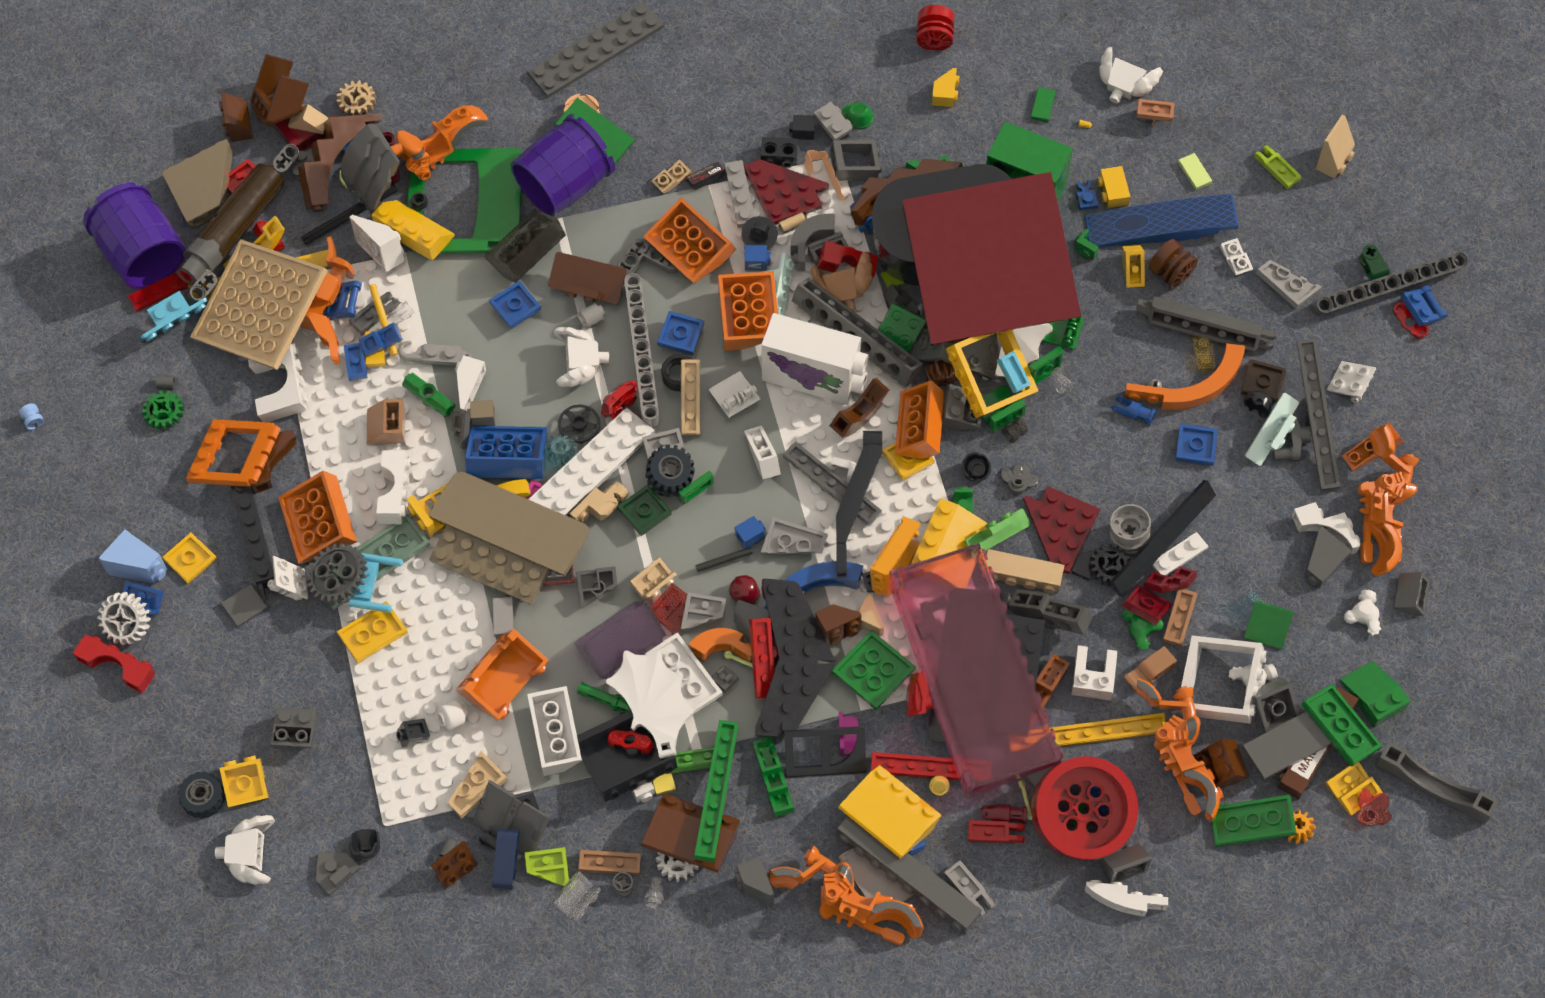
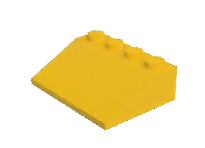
(947, 530)
(890, 811)

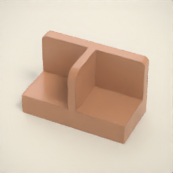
(1155, 110)

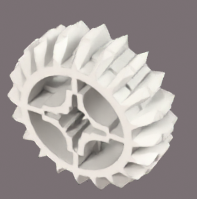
(121, 632)

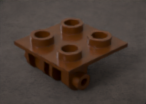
(454, 865)

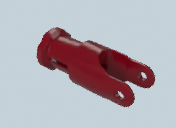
(1004, 812)

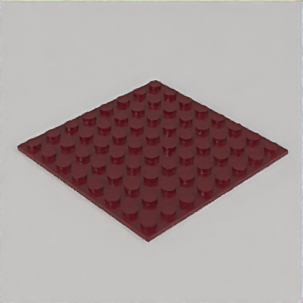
(991, 258)

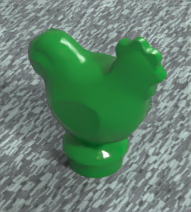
(1140, 628)

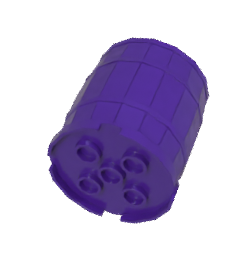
(562, 165)
(134, 235)

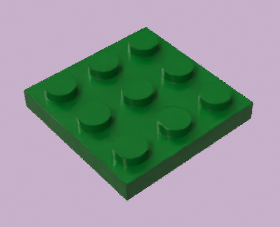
(873, 670)

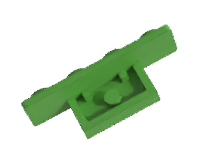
(999, 531)

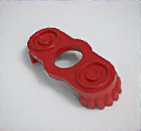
(1402, 313)
(641, 742)

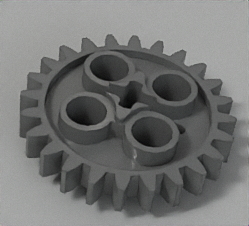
(351, 562)

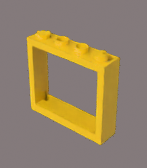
(969, 386)

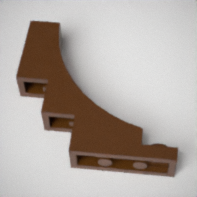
(315, 175)

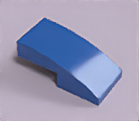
(380, 340)

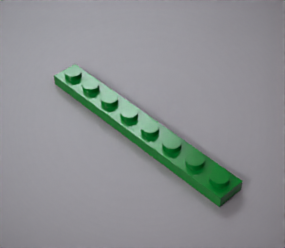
(716, 791)

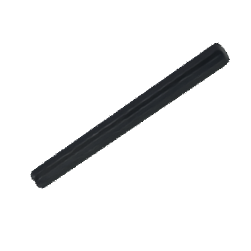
(341, 218)

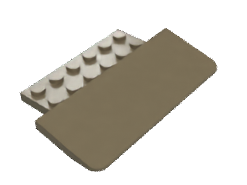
(503, 537)

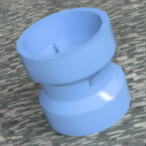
(30, 415)

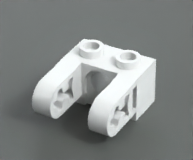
(1094, 683)

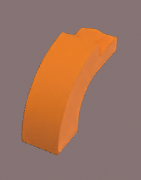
(720, 640)

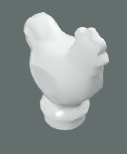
(1365, 612)
(1243, 674)

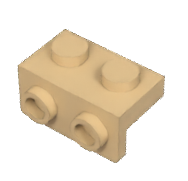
(652, 579)

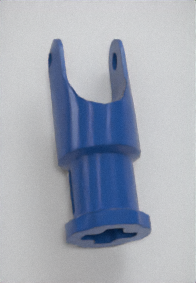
(1134, 410)

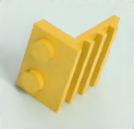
(420, 512)

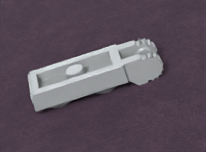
(968, 885)

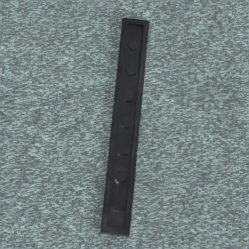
(1162, 538)

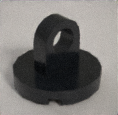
(759, 231)

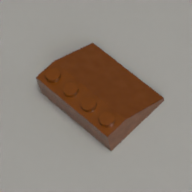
(676, 831)

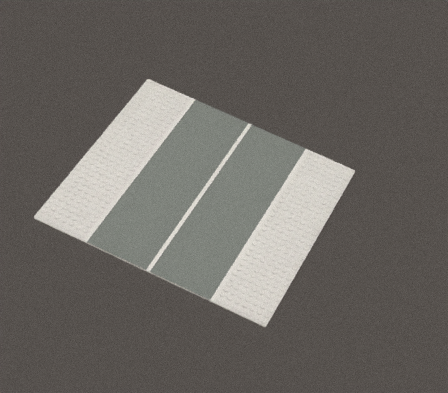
(453, 615)

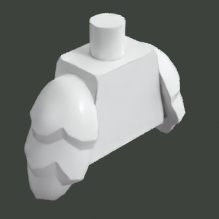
(1126, 79)
(581, 356)
(245, 850)

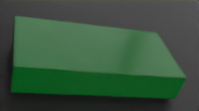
(1043, 104)
(696, 487)

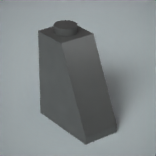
(1326, 558)

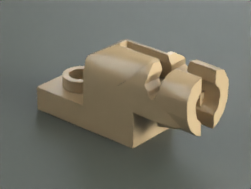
(600, 503)

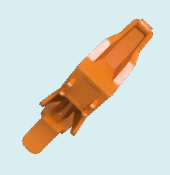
(324, 298)

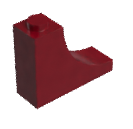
(299, 138)

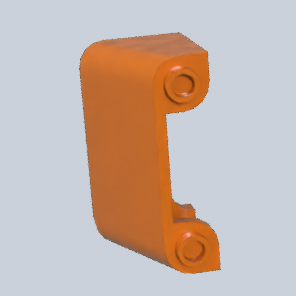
(502, 674)

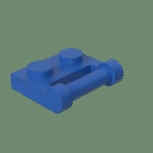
(1419, 307)
(338, 308)

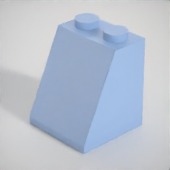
(133, 560)

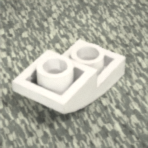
(1236, 257)

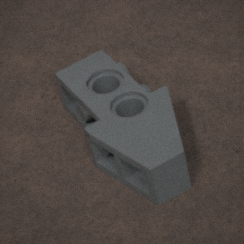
(1054, 612)

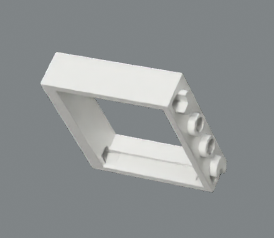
(1225, 713)

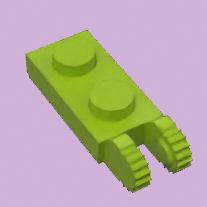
(1278, 167)

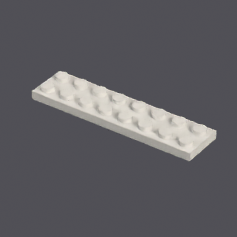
(593, 463)

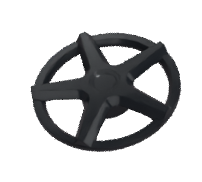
(579, 423)

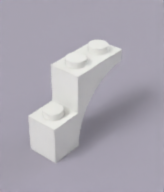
(1312, 519)

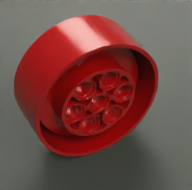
(1114, 793)

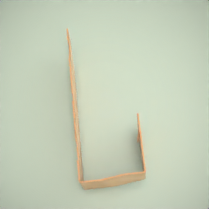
(815, 155)

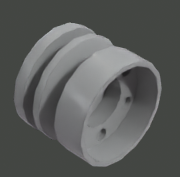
(1126, 520)

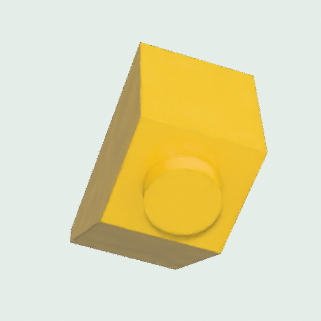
(1133, 266)

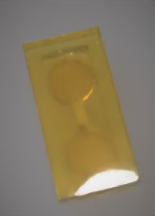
(1203, 354)

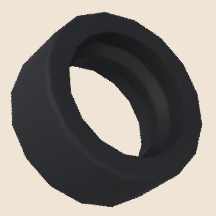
(669, 363)

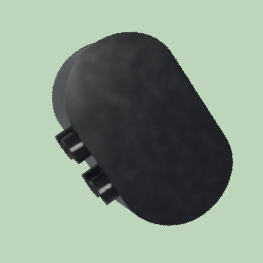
(889, 220)

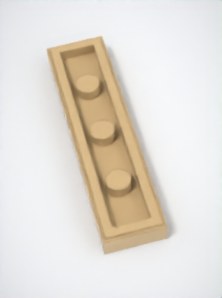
(690, 397)

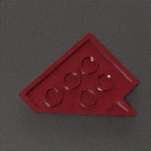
(783, 190)
(1061, 525)

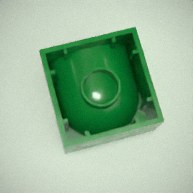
(1027, 154)

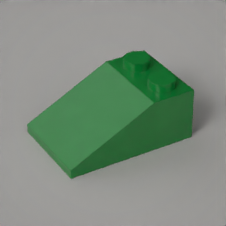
(1377, 693)

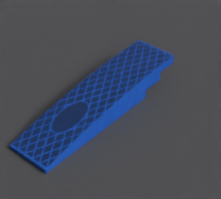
(1163, 221)

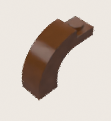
(857, 415)

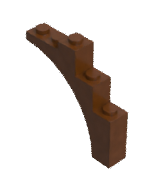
(863, 208)

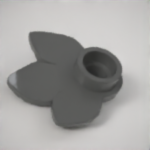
(1019, 478)

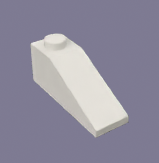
(469, 377)
(762, 452)

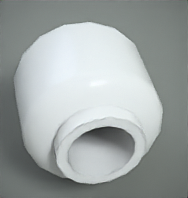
(452, 715)

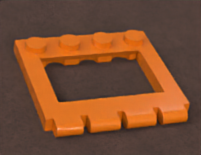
(255, 461)

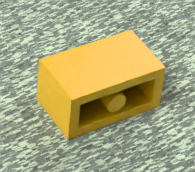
(1114, 187)

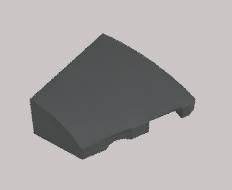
(901, 297)
(595, 583)
(746, 611)

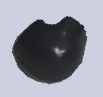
(364, 844)

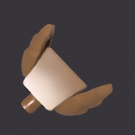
(847, 283)

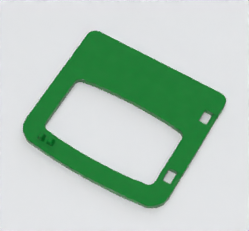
(498, 197)

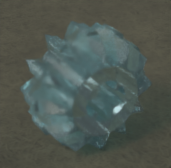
(560, 449)

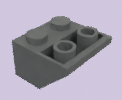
(957, 410)
(295, 727)

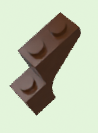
(284, 443)

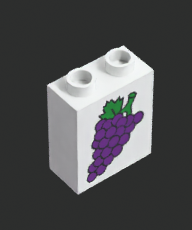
(813, 359)

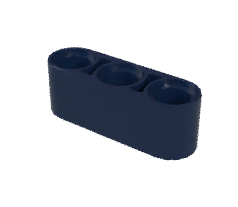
(505, 858)

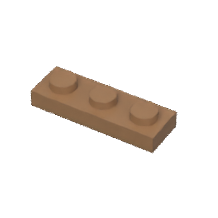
(1180, 617)
(609, 862)

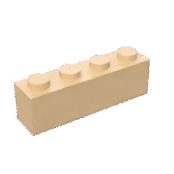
(1025, 571)

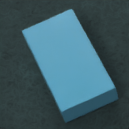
(1013, 372)

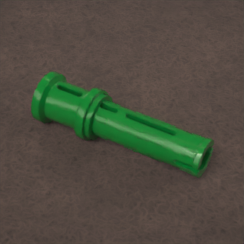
(615, 702)

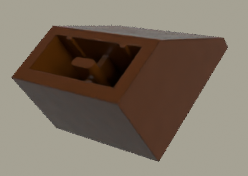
(235, 117)
(838, 623)
(1224, 761)

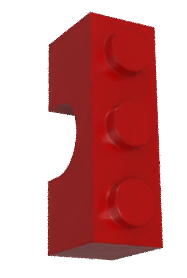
(834, 254)

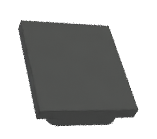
(244, 605)

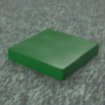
(1045, 365)
(1268, 624)

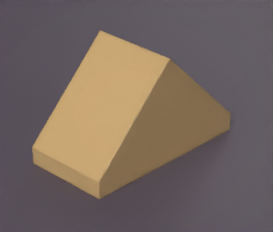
(309, 120)
(870, 616)

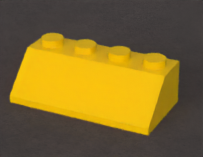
(414, 228)

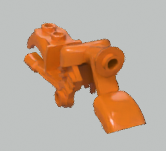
(1380, 500)

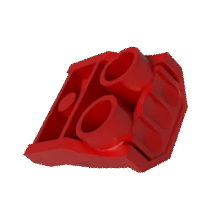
(620, 395)
(917, 695)

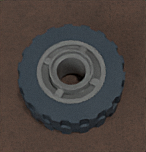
(205, 805)

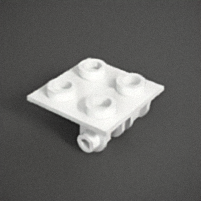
(1351, 380)
(734, 394)
(288, 579)

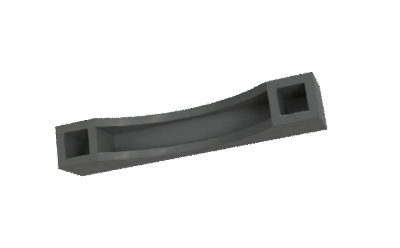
(1464, 799)

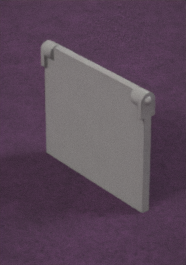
(871, 879)

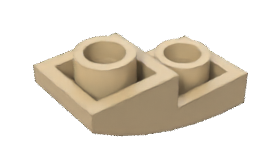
(672, 177)

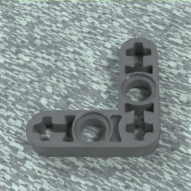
(644, 254)

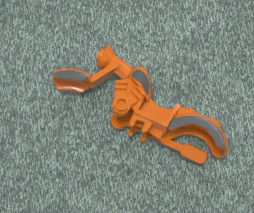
(439, 144)
(1175, 741)
(843, 901)

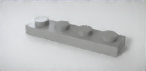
(739, 192)

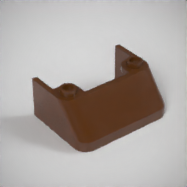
(275, 94)

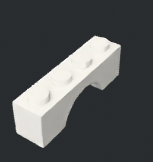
(391, 505)

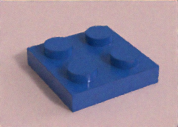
(515, 304)
(680, 333)
(1196, 444)

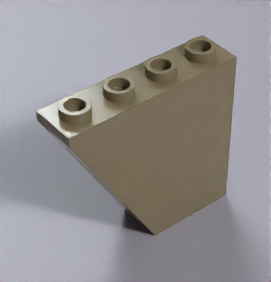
(201, 183)

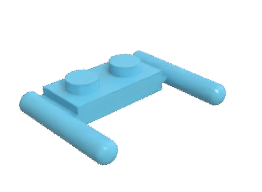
(363, 598)

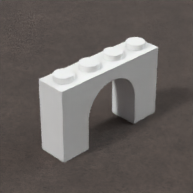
(291, 397)

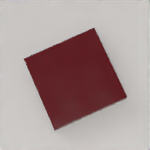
(1147, 605)

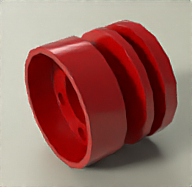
(935, 27)

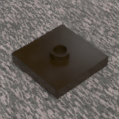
(1264, 378)

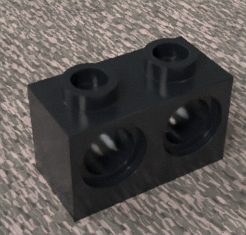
(779, 149)

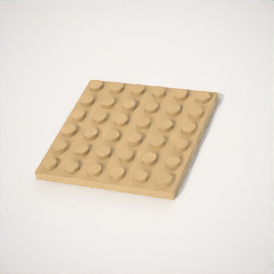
(259, 304)

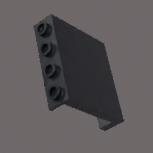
(618, 768)

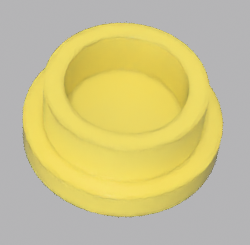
(939, 785)

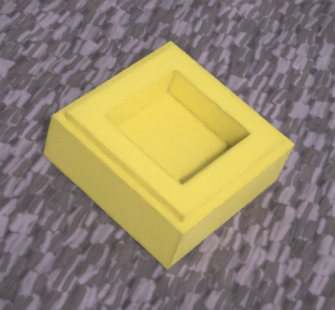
(664, 784)

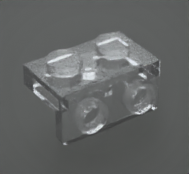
(576, 896)

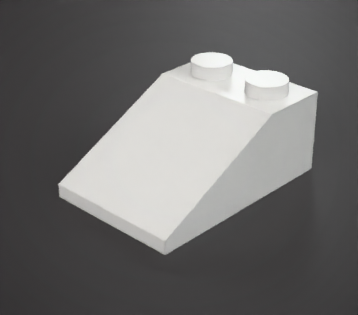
(378, 242)

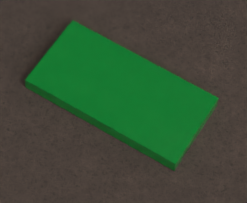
(614, 137)
(1341, 725)
(1254, 821)

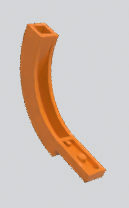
(1194, 395)

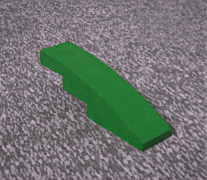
(773, 776)

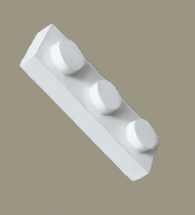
(1180, 554)

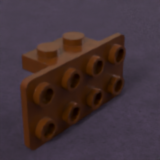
(587, 278)

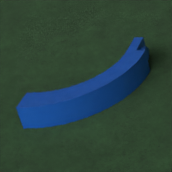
(826, 575)

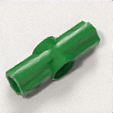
(436, 401)

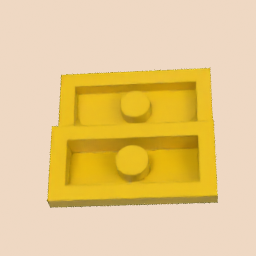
(1348, 785)

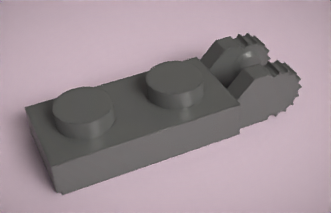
(368, 316)

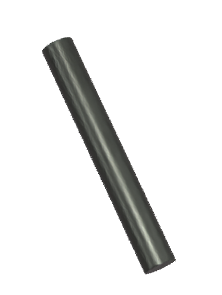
(724, 559)

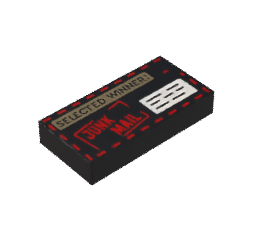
(705, 175)

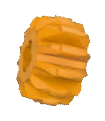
(1305, 825)

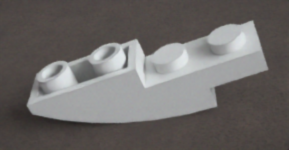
(1116, 897)

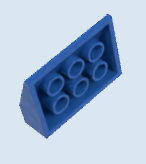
(506, 452)

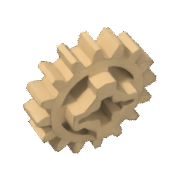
(356, 97)

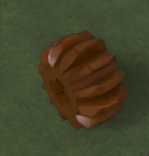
(941, 373)

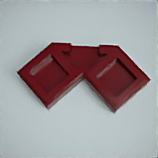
(1181, 579)

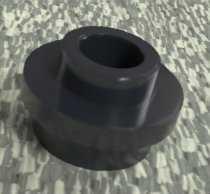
(419, 197)

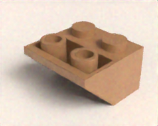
(386, 422)

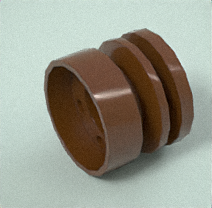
(1173, 263)

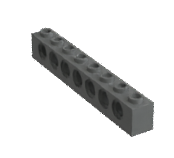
(839, 317)

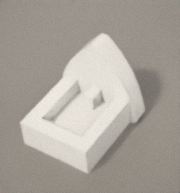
(844, 464)

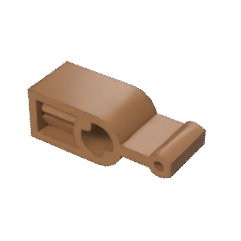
(1151, 668)

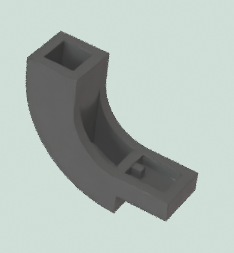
(808, 231)

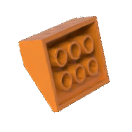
(689, 241)
(746, 308)
(316, 516)

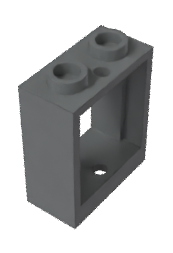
(854, 172)

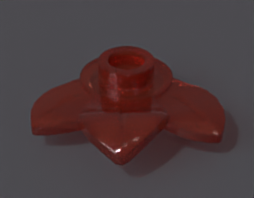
(1376, 806)

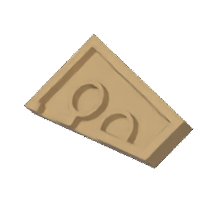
(470, 791)

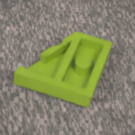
(548, 865)

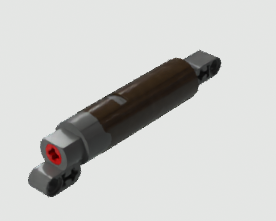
(232, 223)

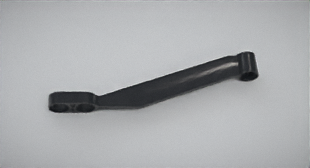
(855, 495)

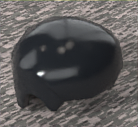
(1260, 401)
(978, 463)

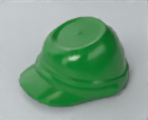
(858, 114)

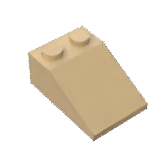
(1336, 149)

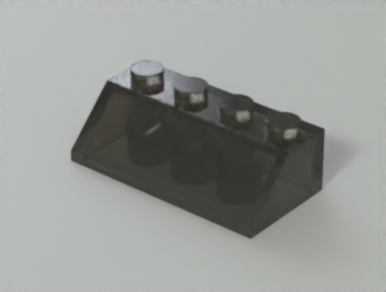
(525, 245)

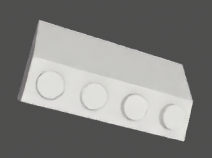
(554, 730)

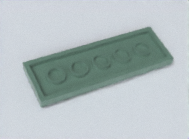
(395, 541)

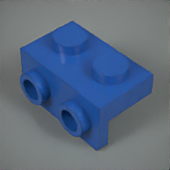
(148, 595)

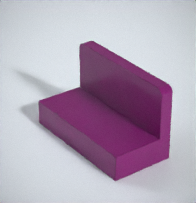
(847, 742)

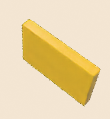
(371, 633)

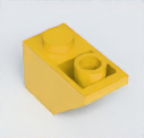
(944, 89)

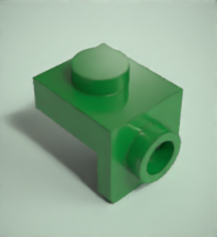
(1085, 247)

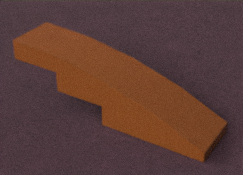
(1050, 678)

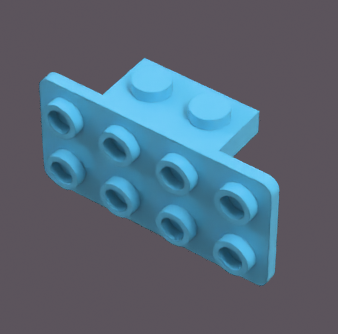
(168, 312)

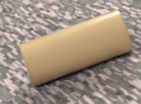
(791, 222)

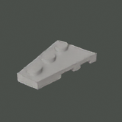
(1290, 287)
(792, 538)

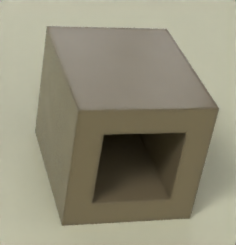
(482, 413)

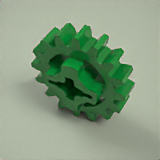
(161, 417)

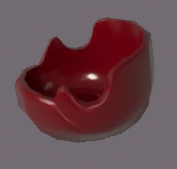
(744, 589)

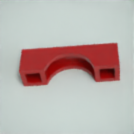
(93, 652)

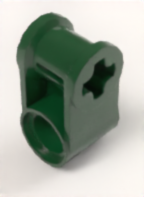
(1373, 262)

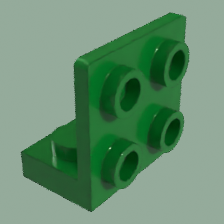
(1005, 414)

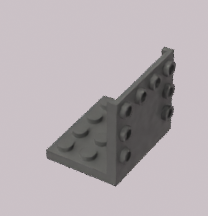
(979, 355)

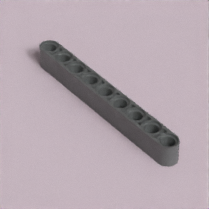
(1397, 280)

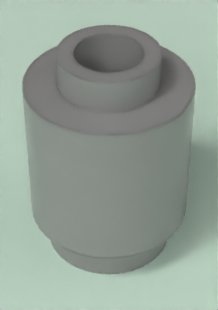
(590, 315)

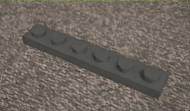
(827, 480)

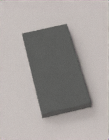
(1286, 745)

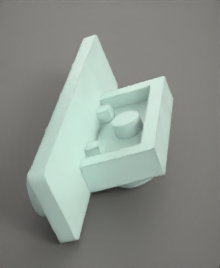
(783, 281)
(1273, 430)

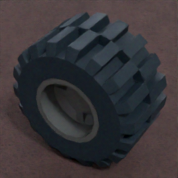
(669, 470)

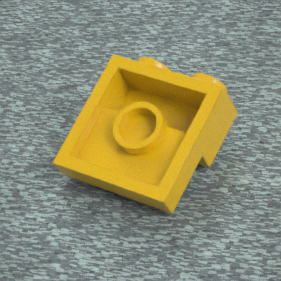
(243, 781)

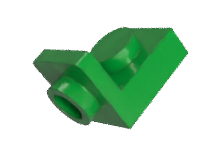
(963, 497)

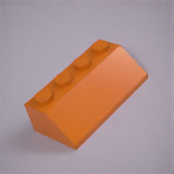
(920, 421)

